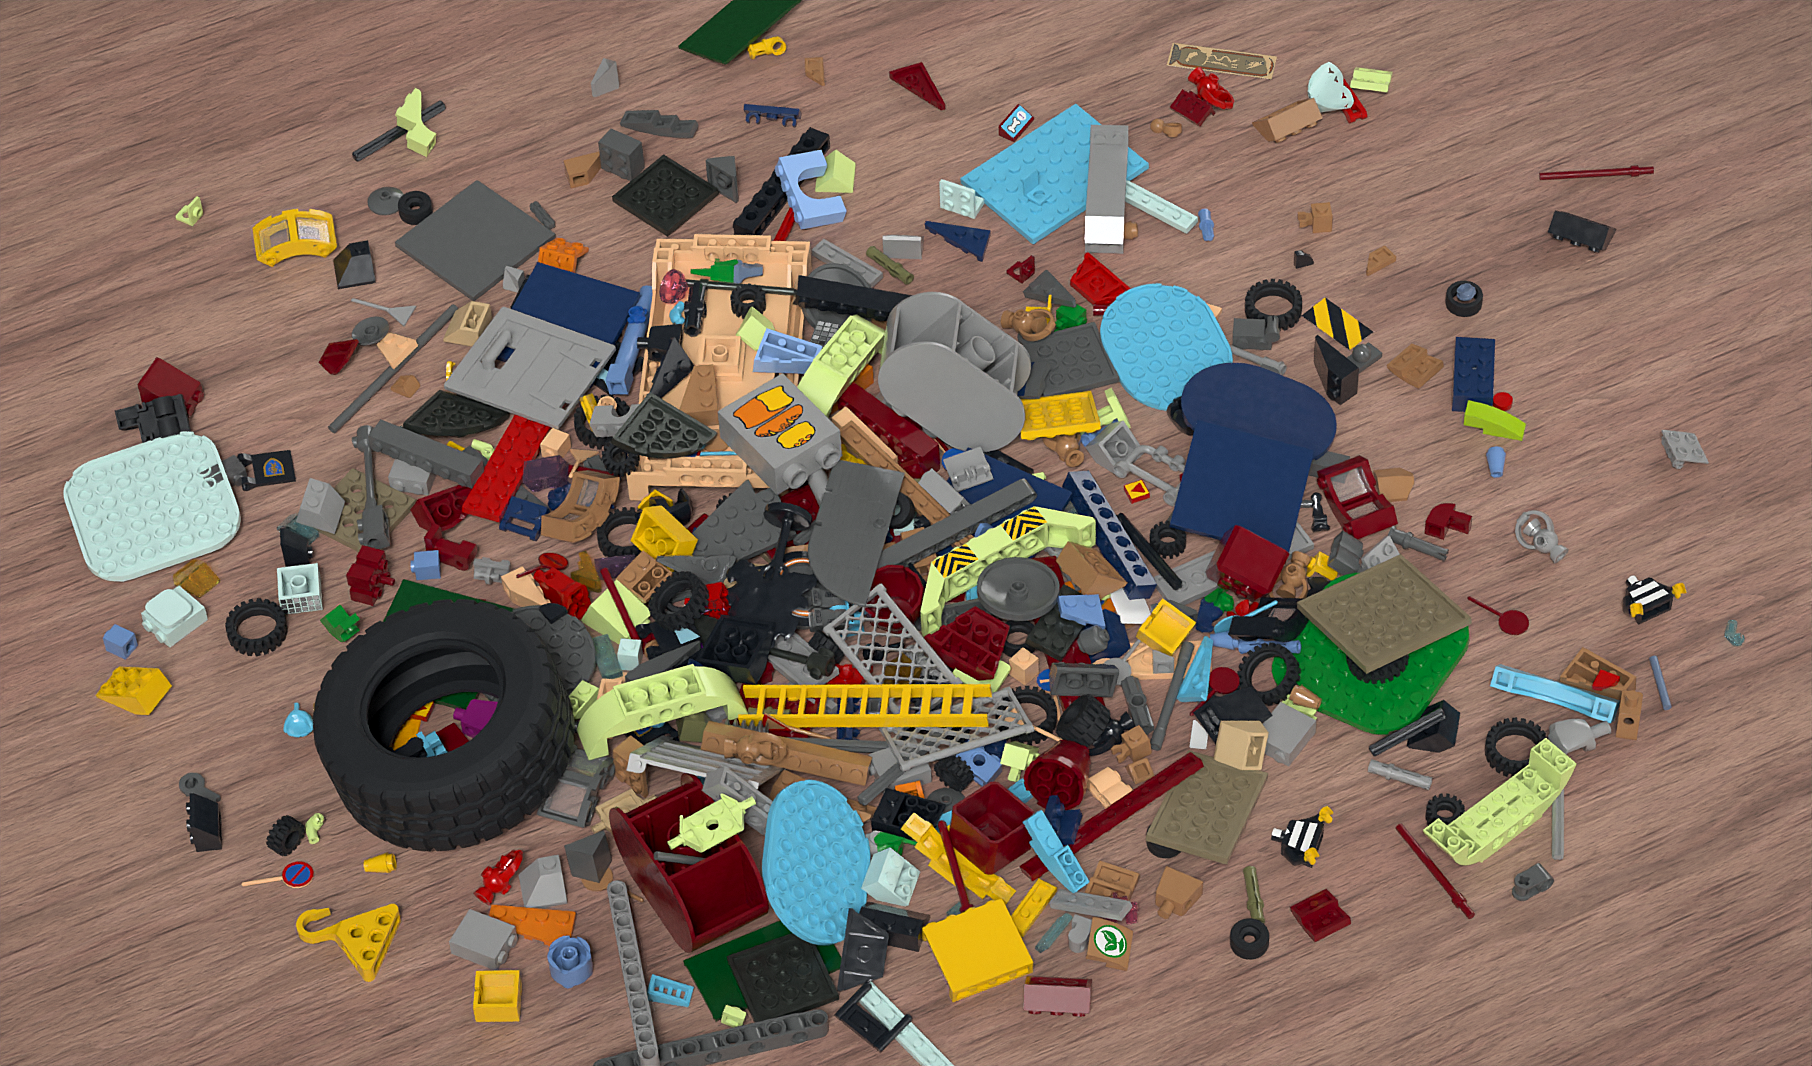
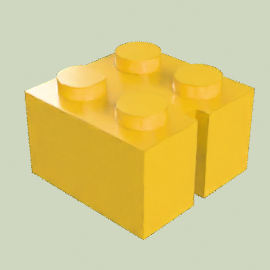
(1167, 628)
(497, 996)

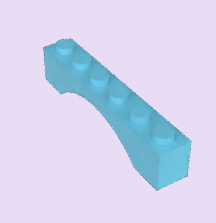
(1542, 688)

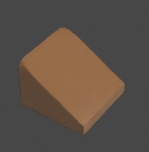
(406, 385)
(1140, 771)

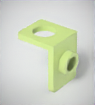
(194, 212)

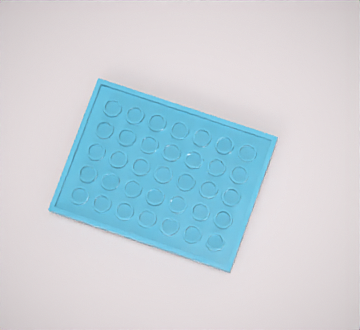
(1062, 159)

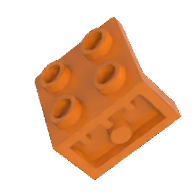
(561, 254)

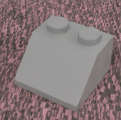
(1112, 445)
(320, 506)

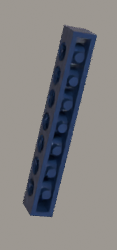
(1110, 535)

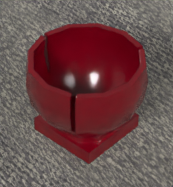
(903, 589)

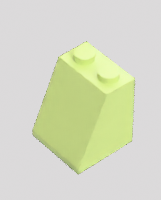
(605, 618)

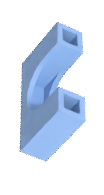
(808, 211)

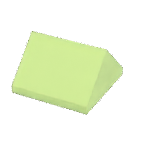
(838, 174)

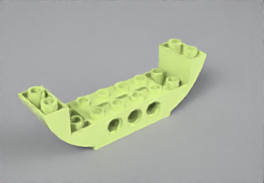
(841, 362)
(656, 701)
(1506, 809)

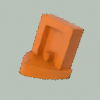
(912, 788)

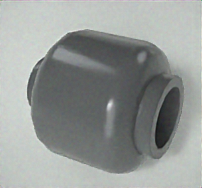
(1093, 640)

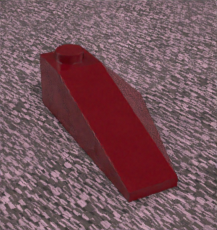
(441, 508)

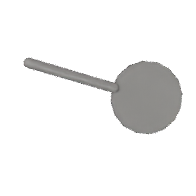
(1122, 665)

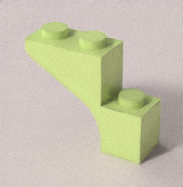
(409, 117)

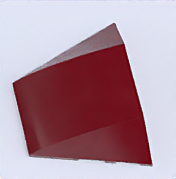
(971, 643)

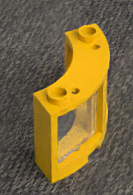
(293, 235)

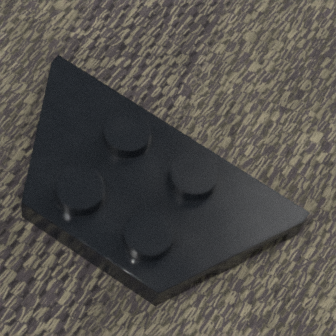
(862, 952)

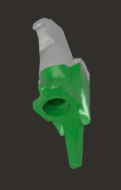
(880, 841)

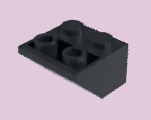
(204, 823)

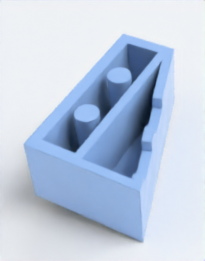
(784, 354)

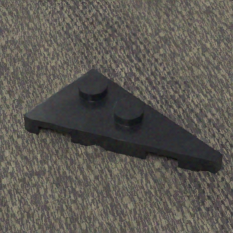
(672, 369)

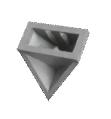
(605, 78)

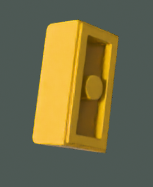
(588, 403)

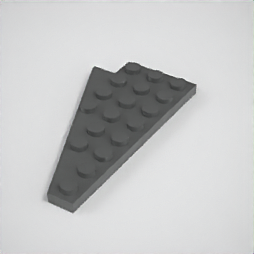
(739, 526)

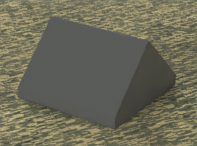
(722, 174)
(589, 857)

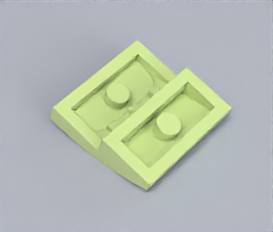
(1371, 79)

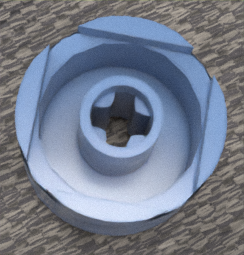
(570, 961)

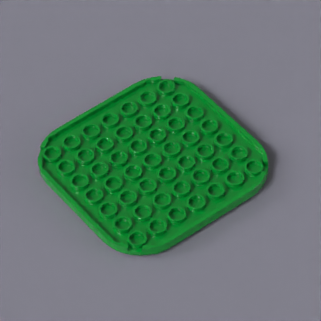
(1367, 705)

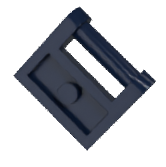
(525, 512)

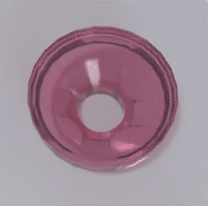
(673, 287)

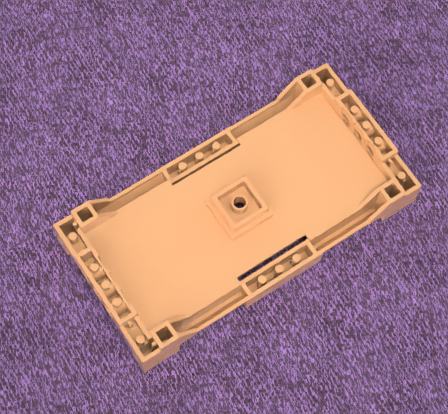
(719, 345)

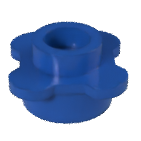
(637, 314)

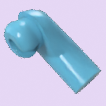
(675, 313)

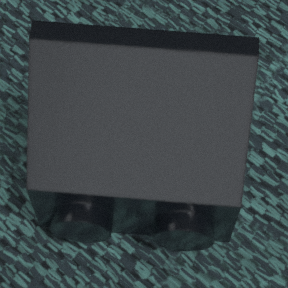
(1440, 735)

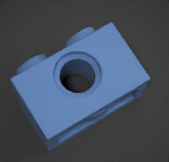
(988, 771)

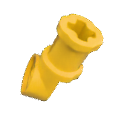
(766, 47)

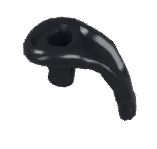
(1319, 517)

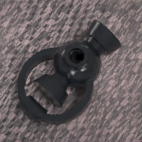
(1112, 734)

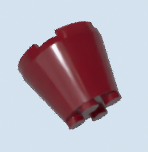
(1060, 772)

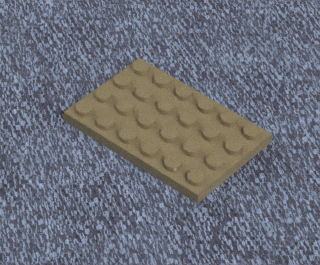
(1208, 810)

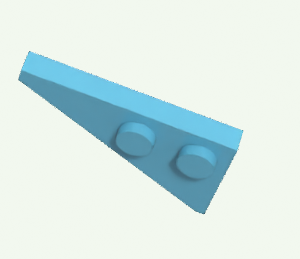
(1196, 681)

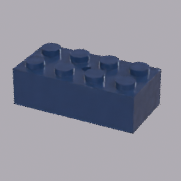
(1473, 372)

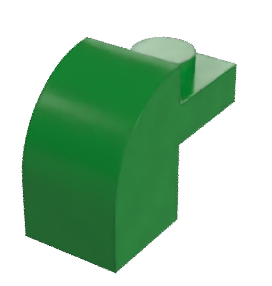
(340, 623)

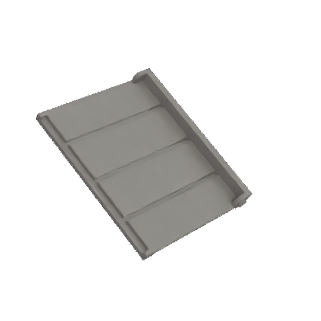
(691, 759)

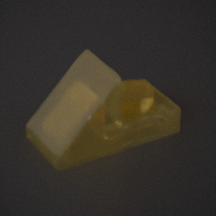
(586, 574)

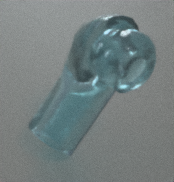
(1731, 635)

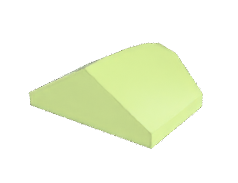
(753, 328)

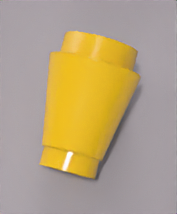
(381, 864)

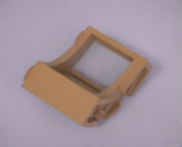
(583, 507)

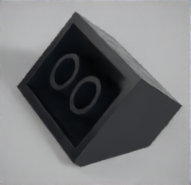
(1581, 231)
(901, 924)

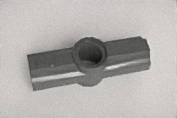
(1137, 704)

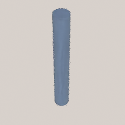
(1660, 683)

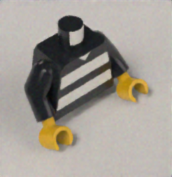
(1649, 598)
(1303, 838)

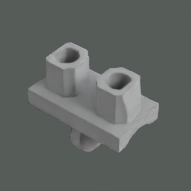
(490, 570)

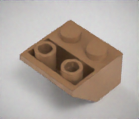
(643, 576)
(637, 781)

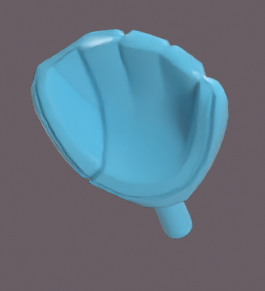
(298, 723)

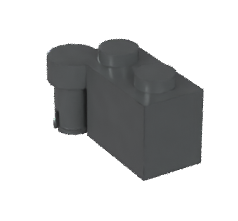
(1254, 334)

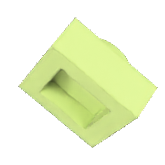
(733, 1016)

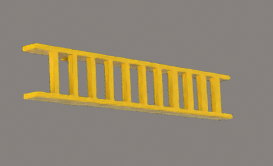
(883, 691)

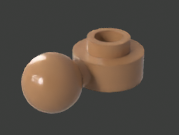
(1170, 129)

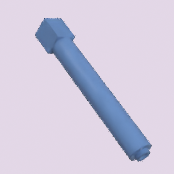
(620, 373)

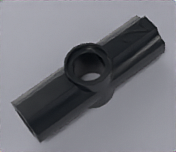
(695, 309)

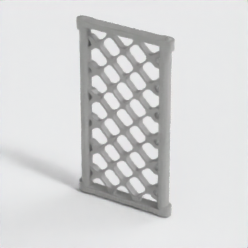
(880, 590)
(954, 746)

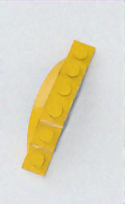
(931, 846)

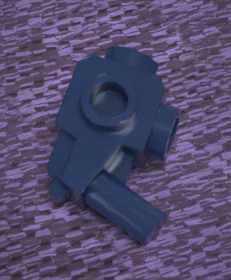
(557, 496)

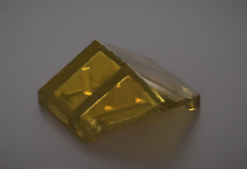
(196, 578)

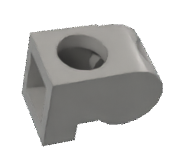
(1079, 934)

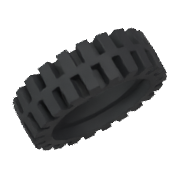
(1274, 289)
(587, 435)
(614, 520)
(668, 590)
(257, 645)
(1259, 655)
(1381, 673)
(1038, 698)
(1507, 729)

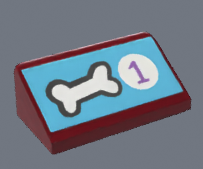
(1015, 123)

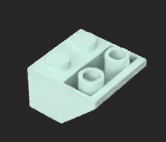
(890, 878)

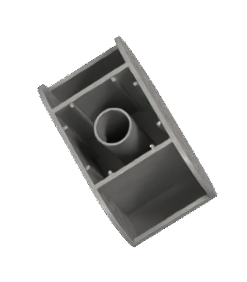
(953, 372)

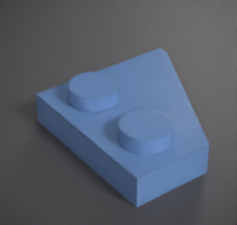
(1082, 609)

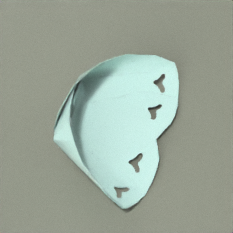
(1327, 91)

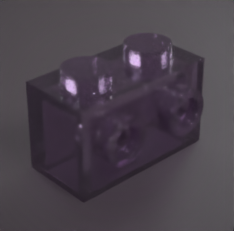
(545, 473)

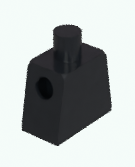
(658, 340)

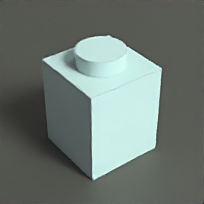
(629, 654)

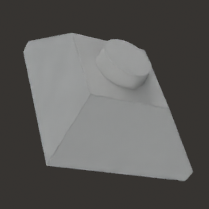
(543, 883)

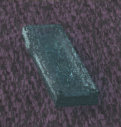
(606, 658)

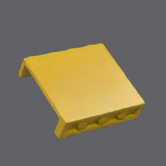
(978, 949)

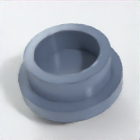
(1466, 292)

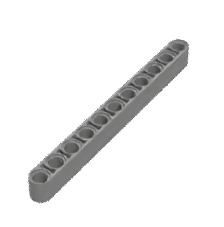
(633, 974)

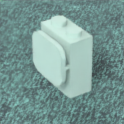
(173, 615)

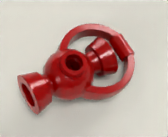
(1210, 90)
(497, 878)

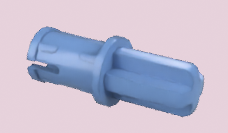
(1206, 224)

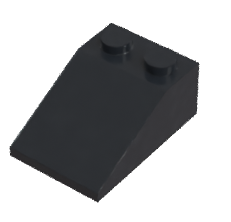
(1335, 371)

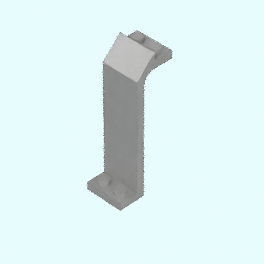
(1106, 189)

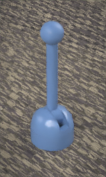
(1086, 438)

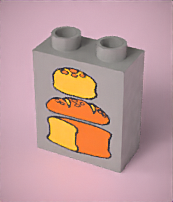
(780, 434)

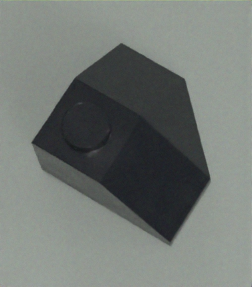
(294, 547)

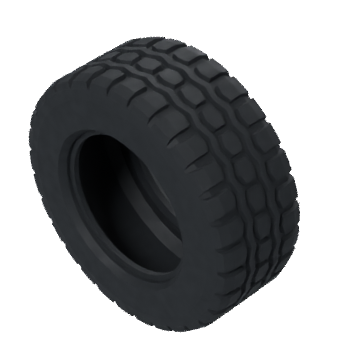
(469, 789)

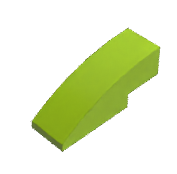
(1493, 421)

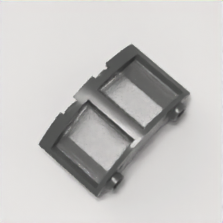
(575, 794)

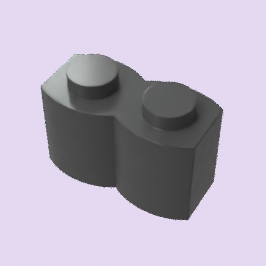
(1345, 554)

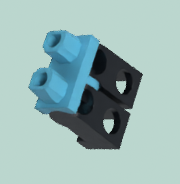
(421, 746)

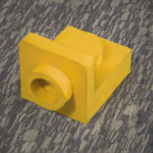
(1319, 564)

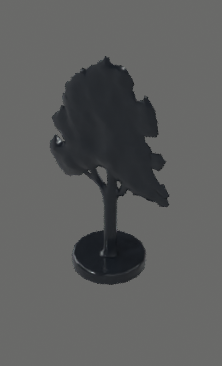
(781, 594)

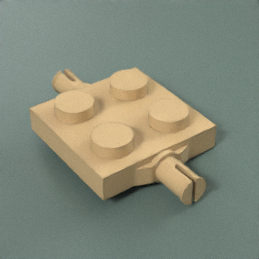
(626, 801)

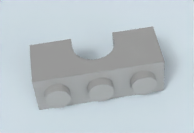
(606, 421)

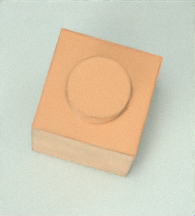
(555, 444)
(1024, 666)

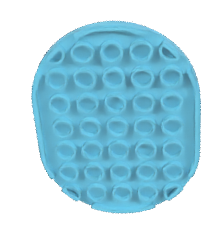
(1160, 341)
(814, 861)

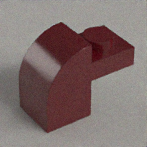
(1444, 518)

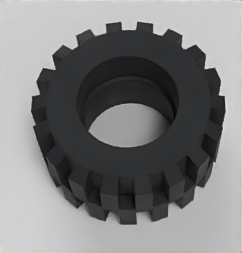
(1083, 721)

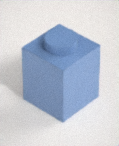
(426, 565)
(120, 641)

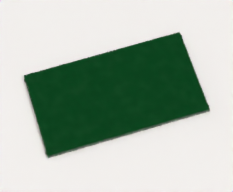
(735, 28)
(715, 979)

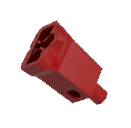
(564, 591)

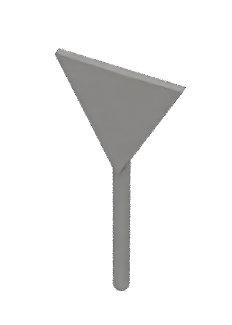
(400, 314)

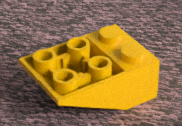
(135, 689)

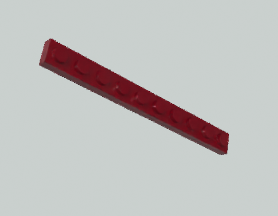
(1123, 809)

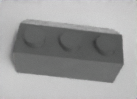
(1083, 679)

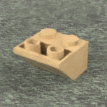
(468, 323)
(1241, 744)

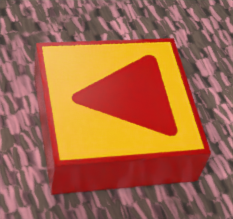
(1136, 491)
(424, 712)

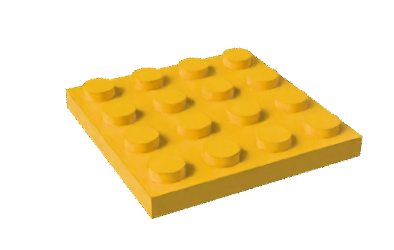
(1060, 415)

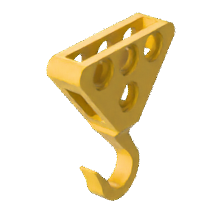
(367, 927)

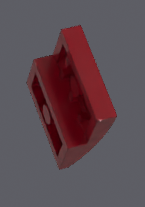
(1320, 915)

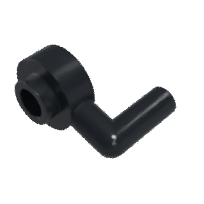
(879, 654)

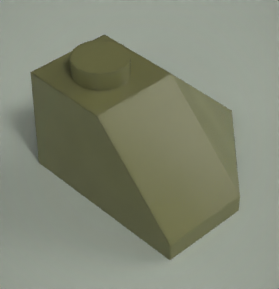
(692, 726)

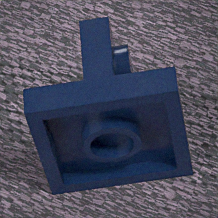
(1063, 821)

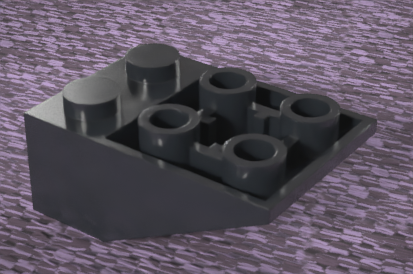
(1235, 706)
(897, 808)

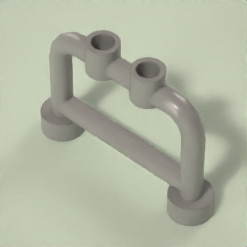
(1177, 463)

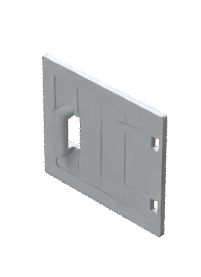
(539, 377)

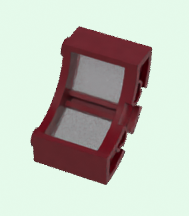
(1354, 498)

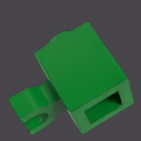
(1070, 317)

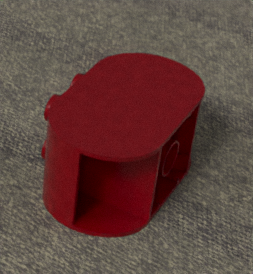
(693, 900)

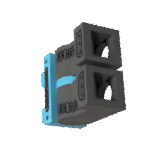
(825, 608)

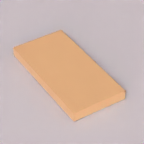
(1142, 665)

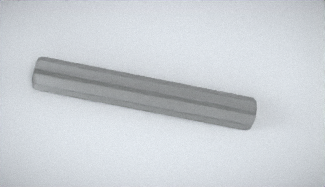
(1558, 827)

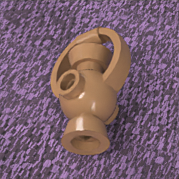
(1028, 322)
(1066, 447)
(1293, 576)
(749, 748)

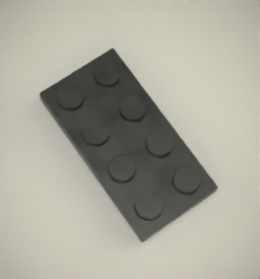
(1055, 634)

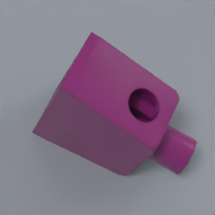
(475, 716)

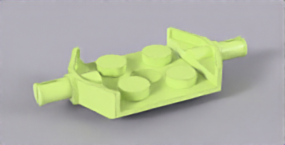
(725, 812)

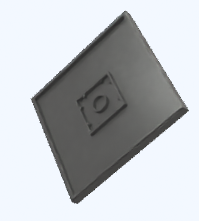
(474, 240)

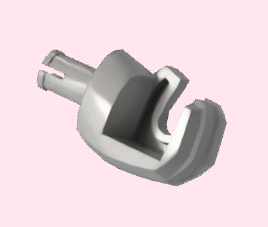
(1576, 734)

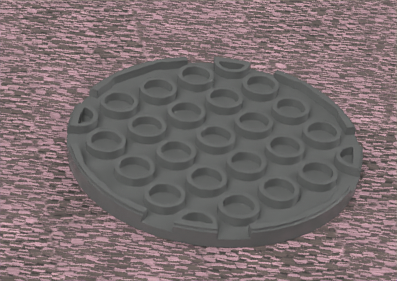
(567, 644)

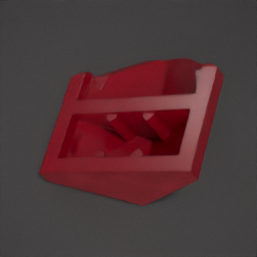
(337, 355)

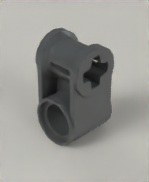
(1531, 882)

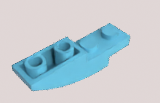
(1055, 857)

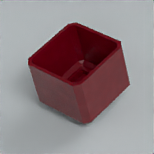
(1246, 564)
(990, 827)

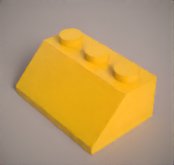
(662, 534)

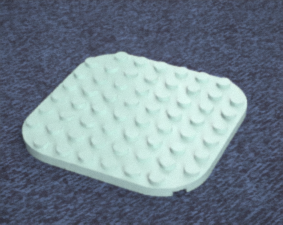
(151, 507)

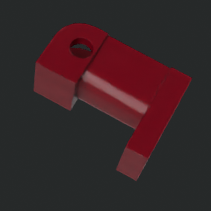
(450, 552)

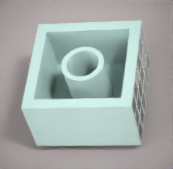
(299, 588)

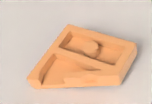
(396, 348)

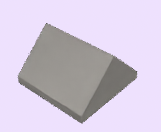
(903, 246)

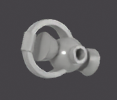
(1544, 539)

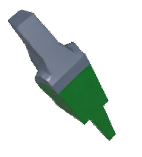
(730, 271)

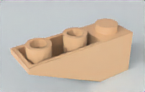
(522, 590)

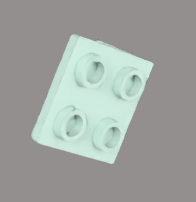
(959, 199)

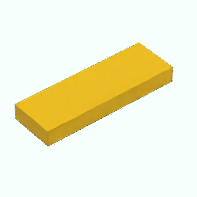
(1032, 905)

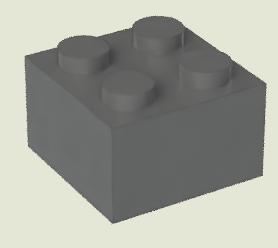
(621, 155)

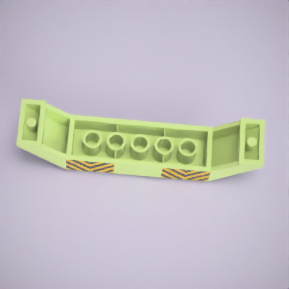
(1015, 537)

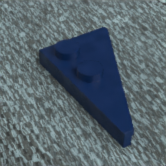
(962, 237)

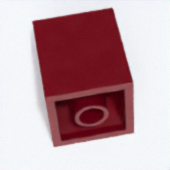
(166, 380)

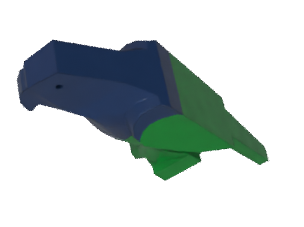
(1212, 609)

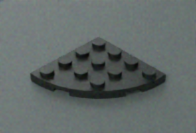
(454, 416)
(662, 431)

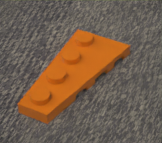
(536, 923)

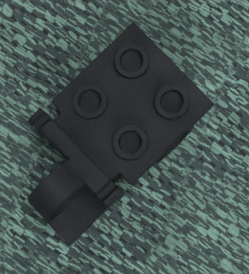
(156, 419)

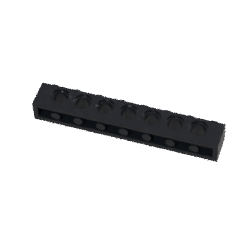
(771, 198)

